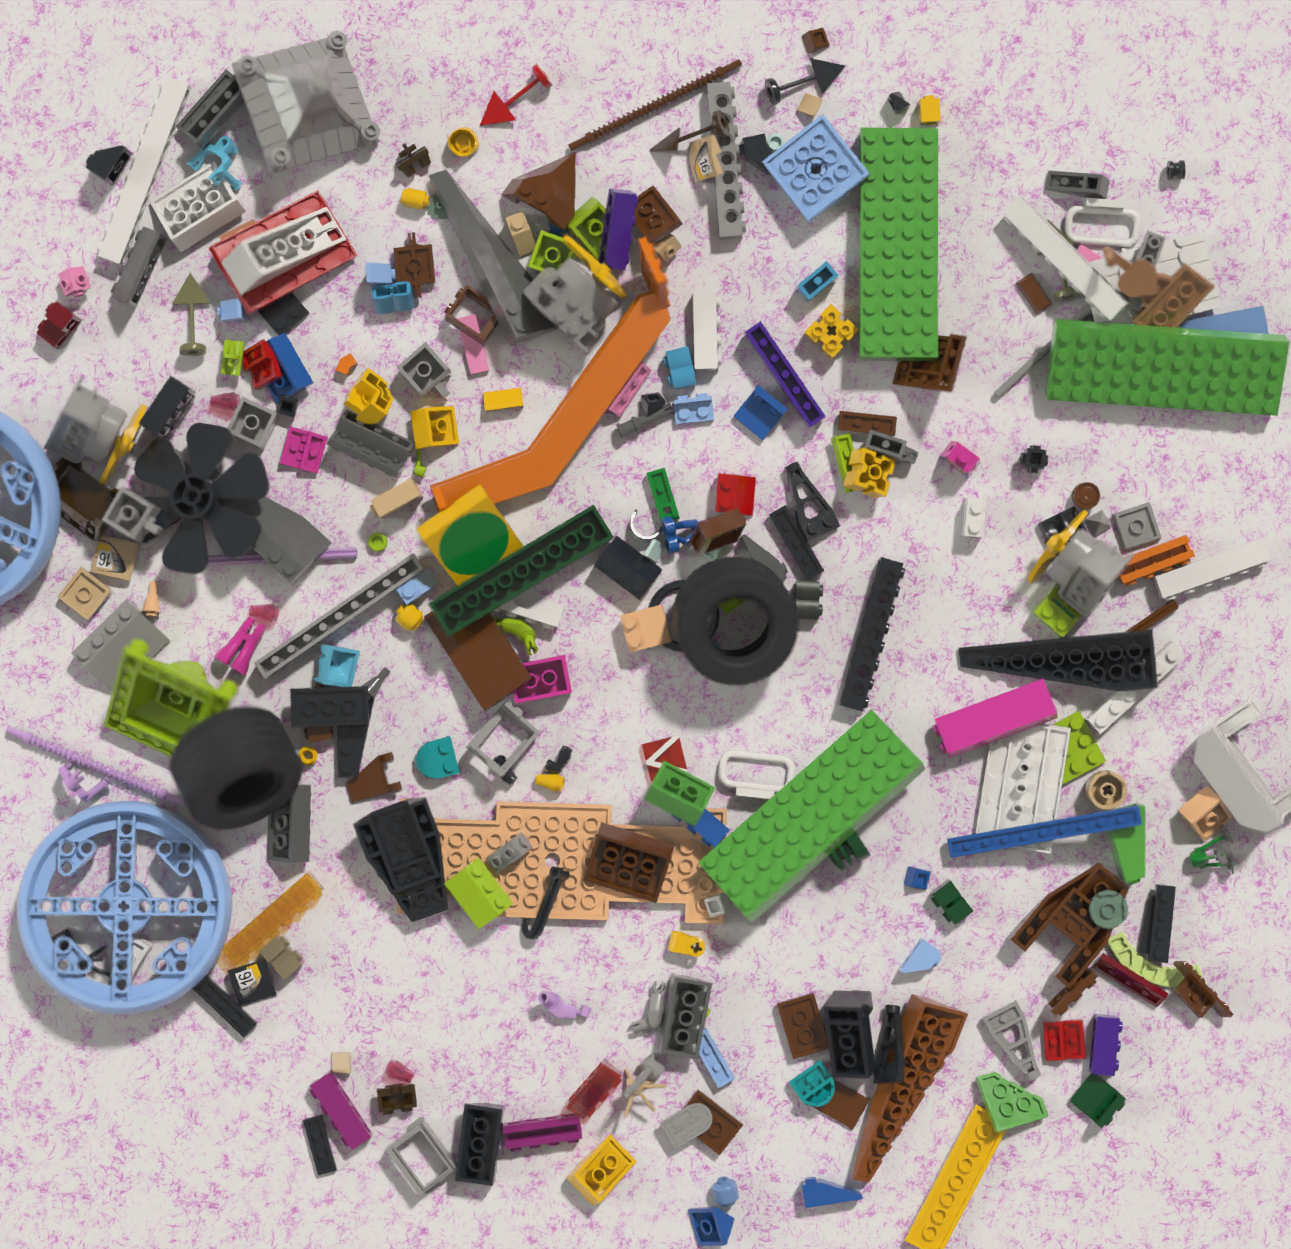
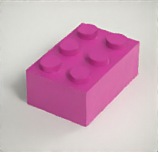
(549, 679)

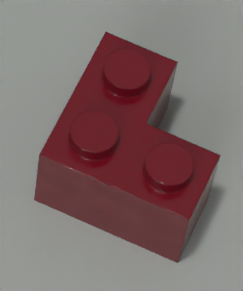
(58, 325)

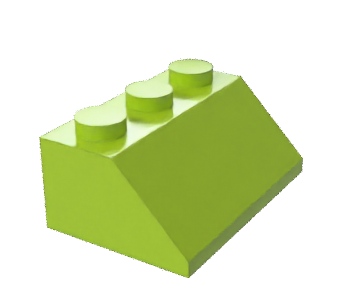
(478, 893)

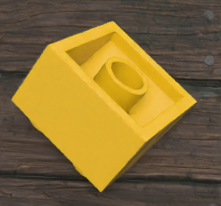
(434, 427)

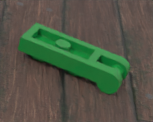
(662, 493)

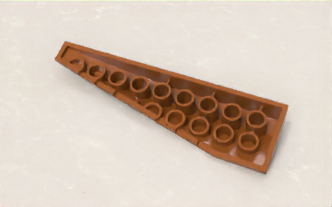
(929, 1035)

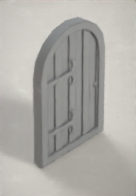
(687, 1124)

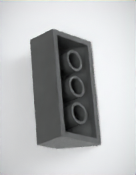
(139, 266)
(290, 828)
(684, 1016)

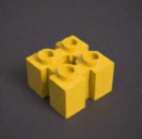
(819, 331)
(869, 473)

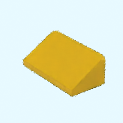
(503, 399)

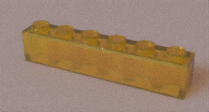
(272, 918)

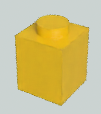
(929, 110)

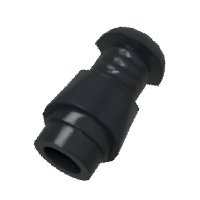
(561, 759)
(509, 777)

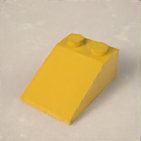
(601, 1170)

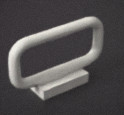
(1103, 207)
(754, 790)

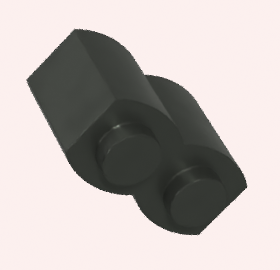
(807, 599)

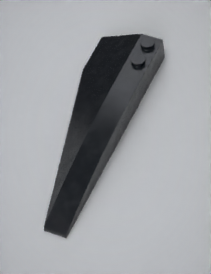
(1099, 660)

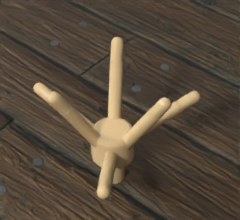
(646, 1084)

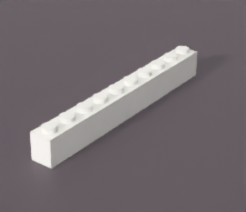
(144, 171)

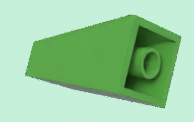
(1129, 849)

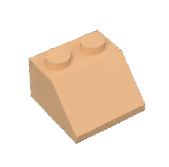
(646, 628)
(1205, 813)

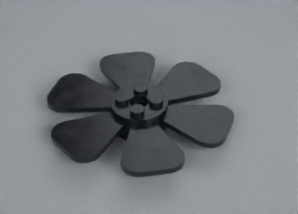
(241, 481)

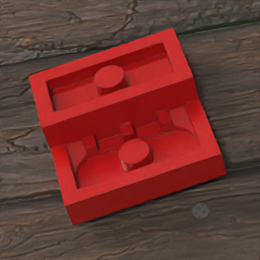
(262, 364)
(1064, 1039)

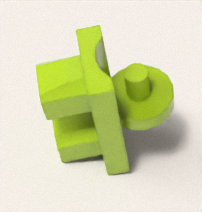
(232, 357)

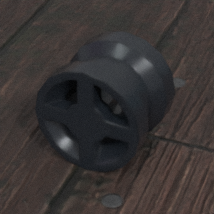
(1176, 170)

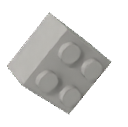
(253, 422)

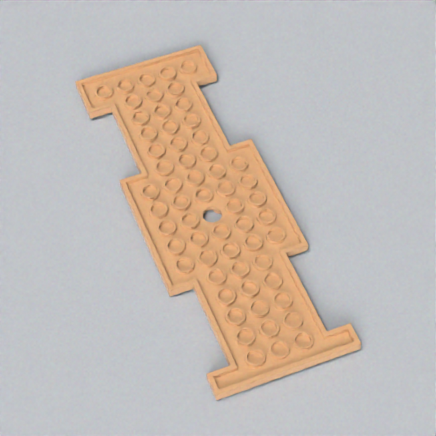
(571, 834)

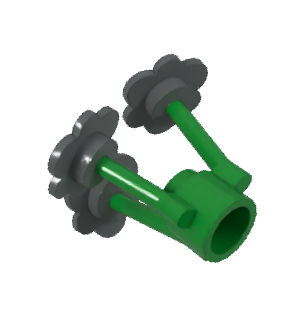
(1201, 860)

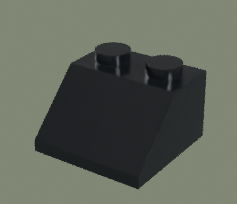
(108, 163)

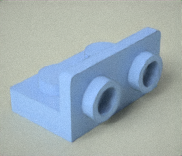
(693, 409)

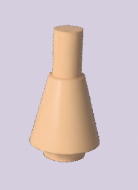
(151, 605)

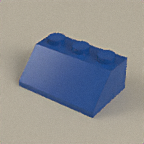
(294, 374)

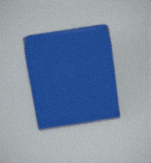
(917, 878)

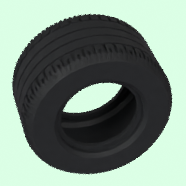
(716, 584)
(235, 767)

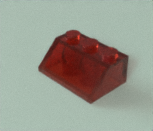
(594, 1089)

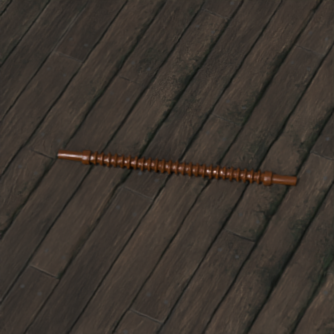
(718, 73)

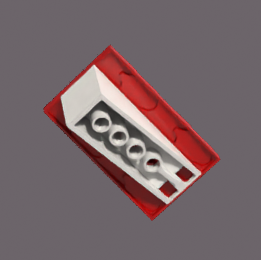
(283, 252)

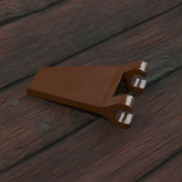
(372, 780)

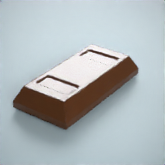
(1034, 293)

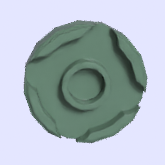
(1108, 909)

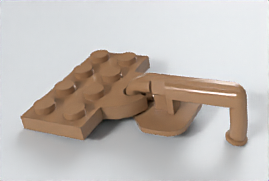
(1164, 297)

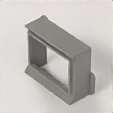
(515, 714)
(421, 1125)

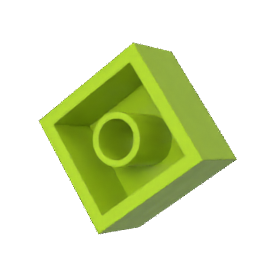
(549, 252)

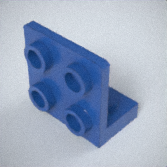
(760, 412)

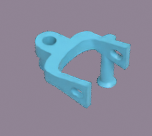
(223, 148)

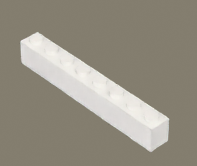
(1065, 258)

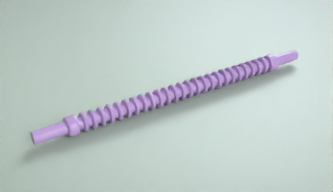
(29, 737)

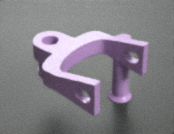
(72, 783)

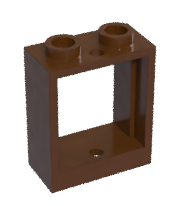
(480, 299)
(717, 532)

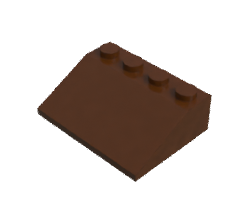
(629, 862)

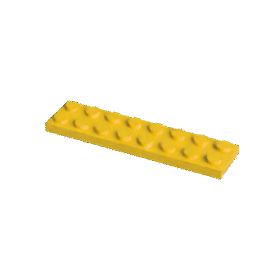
(955, 1182)

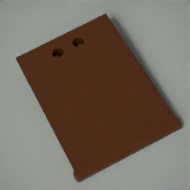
(845, 1105)

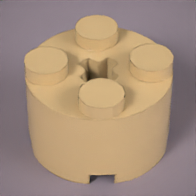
(1116, 787)

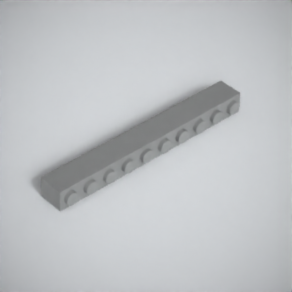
(339, 616)

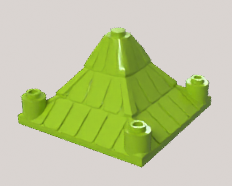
(162, 700)

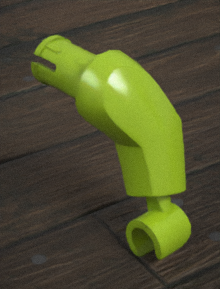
(521, 630)

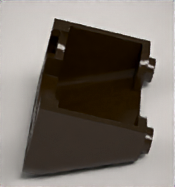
(83, 499)

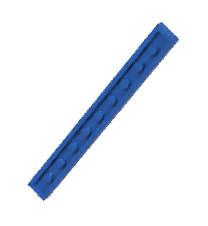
(1044, 831)

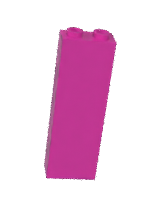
(995, 718)

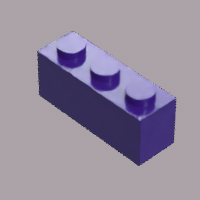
(1105, 1045)

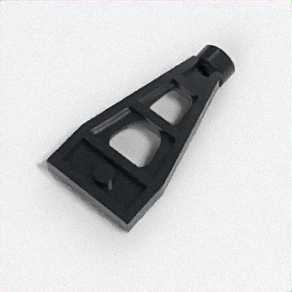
(818, 525)
(890, 1072)

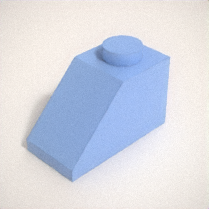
(379, 274)
(232, 311)
(417, 586)
(921, 957)

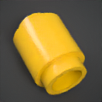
(415, 198)

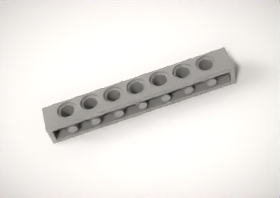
(727, 230)

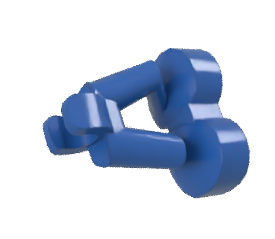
(671, 539)

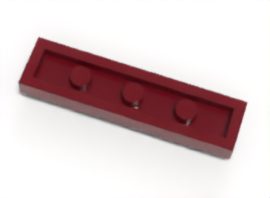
(1130, 980)

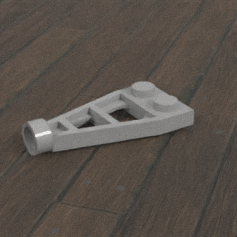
(1003, 1018)

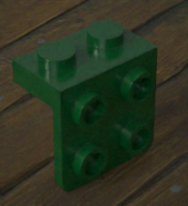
(1098, 1100)

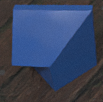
(711, 1226)

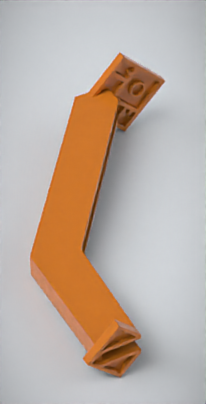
(581, 406)

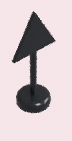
(824, 72)

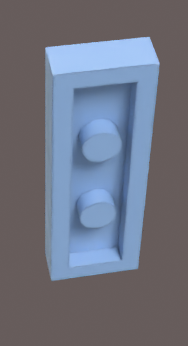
(714, 1060)

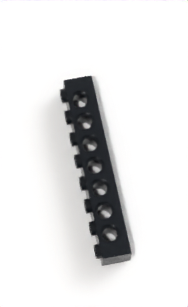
(884, 567)

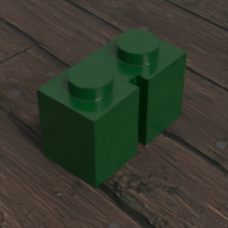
(951, 902)

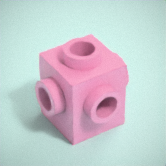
(74, 281)

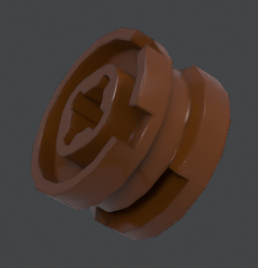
(1085, 495)

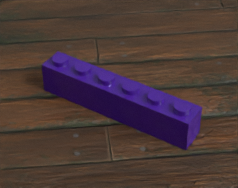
(784, 374)

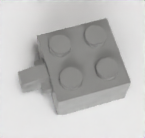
(426, 371)
(133, 515)

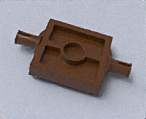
(415, 264)

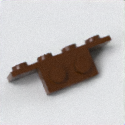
(1197, 994)

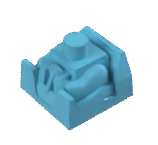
(337, 665)

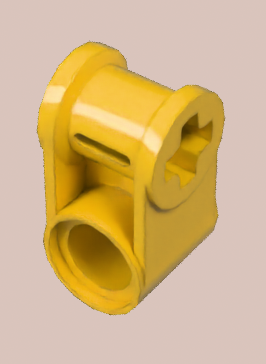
(682, 942)

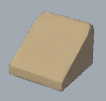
(809, 105)
(341, 1062)

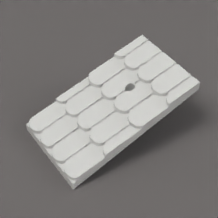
(1188, 249)
(1023, 794)

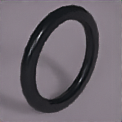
(670, 587)

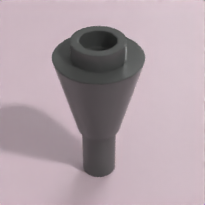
(375, 683)

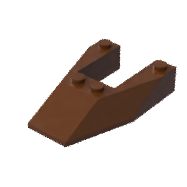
(1069, 912)

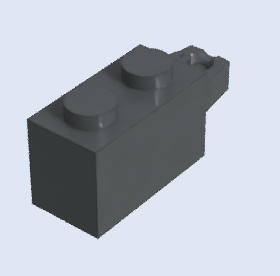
(890, 447)

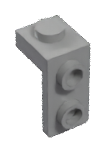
(509, 852)

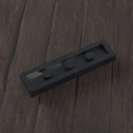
(795, 542)
(1161, 923)
(225, 1005)

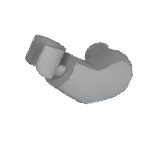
(655, 1012)

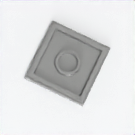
(1137, 526)

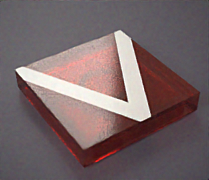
(662, 750)

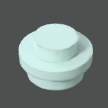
(774, 142)

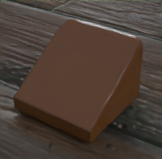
(815, 40)

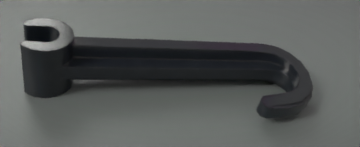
(557, 875)

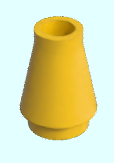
(553, 782)

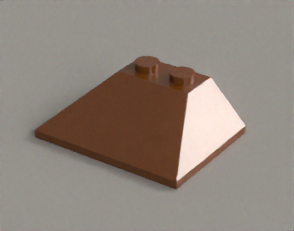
(937, 374)

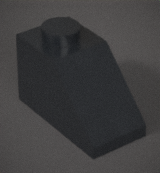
(755, 151)

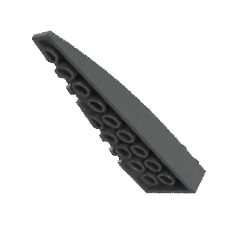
(493, 263)
(285, 538)

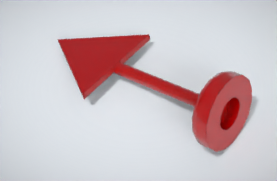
(497, 110)

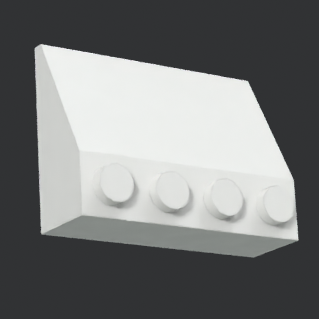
(196, 207)

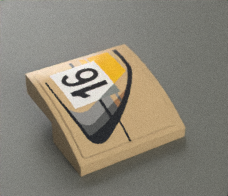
(704, 159)
(114, 557)

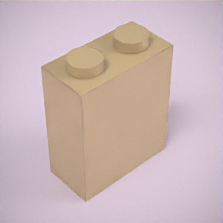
(395, 499)

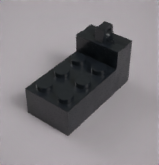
(850, 1034)

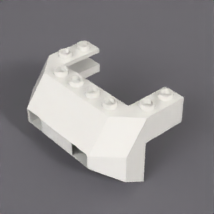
(1234, 775)

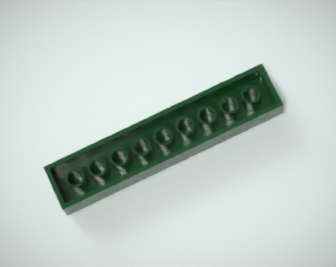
(520, 571)

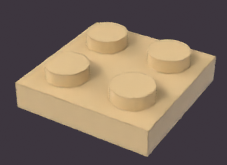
(84, 593)

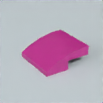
(303, 449)

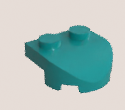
(436, 759)
(814, 1085)

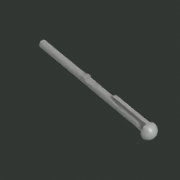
(1080, 316)

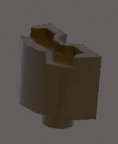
(396, 1097)

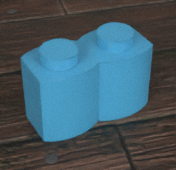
(393, 297)
(680, 368)

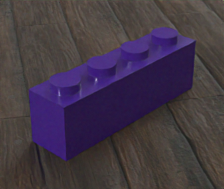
(617, 228)

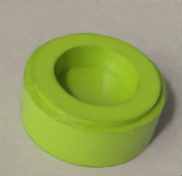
(377, 542)

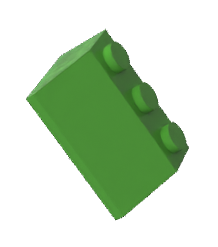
(679, 793)

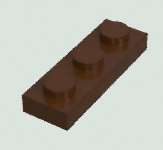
(865, 422)

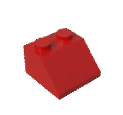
(734, 493)

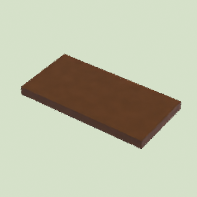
(484, 659)

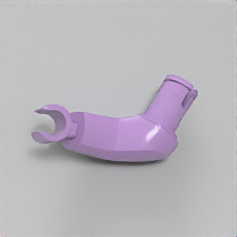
(557, 1007)

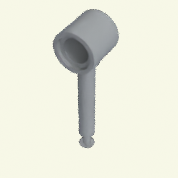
(651, 1069)

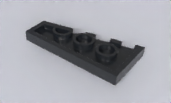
(350, 747)

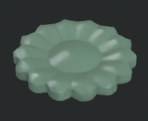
(436, 208)

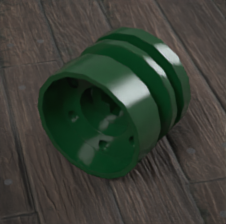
(850, 847)

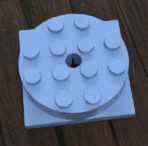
(812, 147)

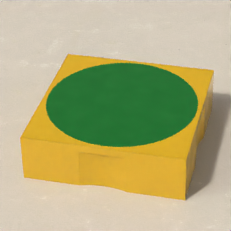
(469, 536)

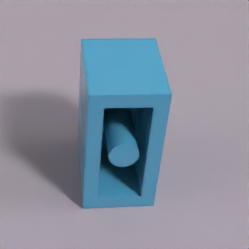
(817, 281)

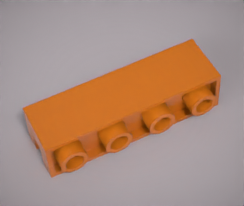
(1157, 558)

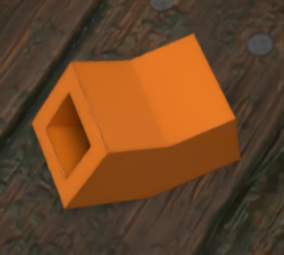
(345, 364)

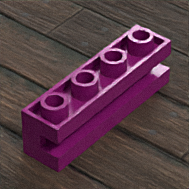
(341, 1110)
(542, 1131)

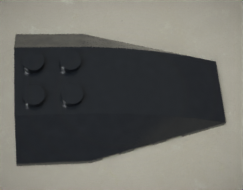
(406, 855)

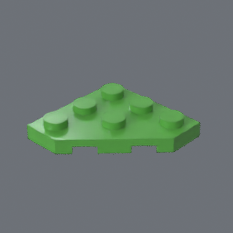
(1009, 1103)

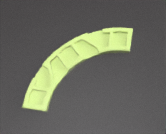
(1152, 972)

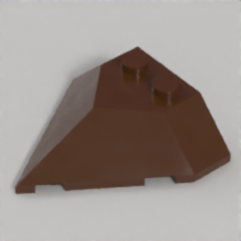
(548, 190)

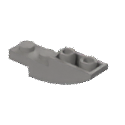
(1150, 251)

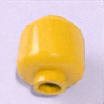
(409, 617)

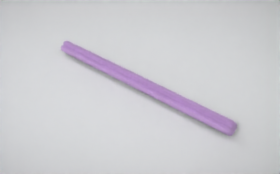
(251, 558)

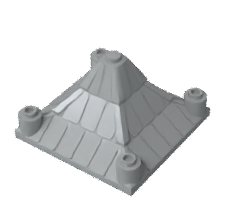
(305, 103)

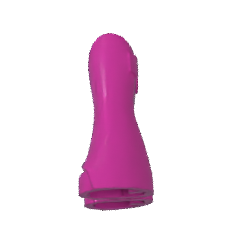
(243, 659)

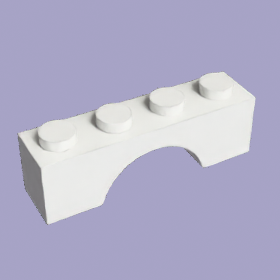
(548, 613)

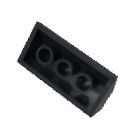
(479, 1143)

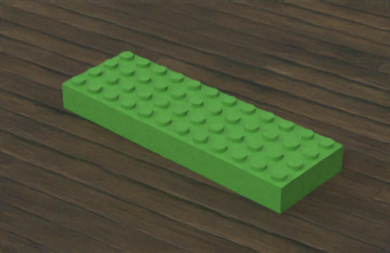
(898, 245)
(1166, 367)
(812, 815)

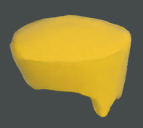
(463, 142)

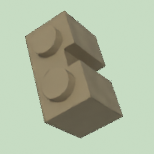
(281, 956)

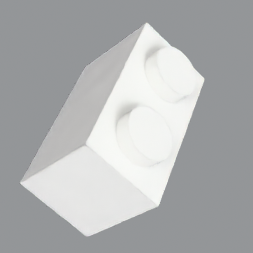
(974, 517)

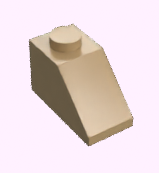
(521, 233)

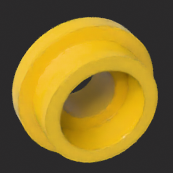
(313, 752)

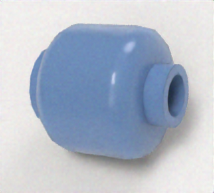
(725, 1191)

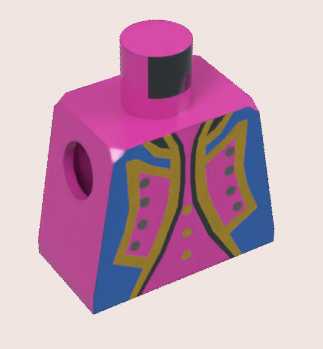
(960, 458)

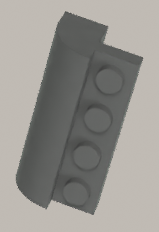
(212, 110)
(371, 444)

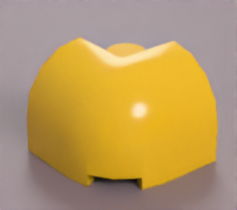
(369, 397)

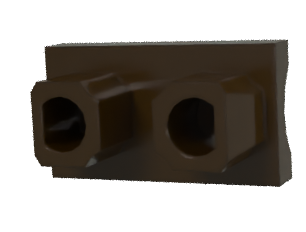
(406, 163)

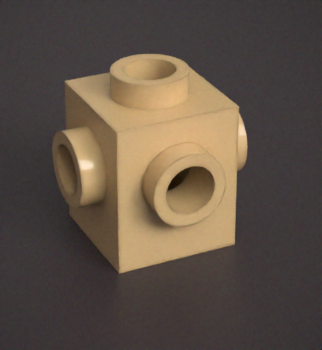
(666, 248)

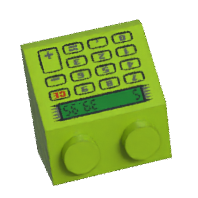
(1056, 613)

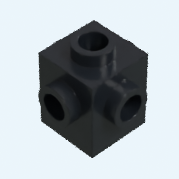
(1040, 456)

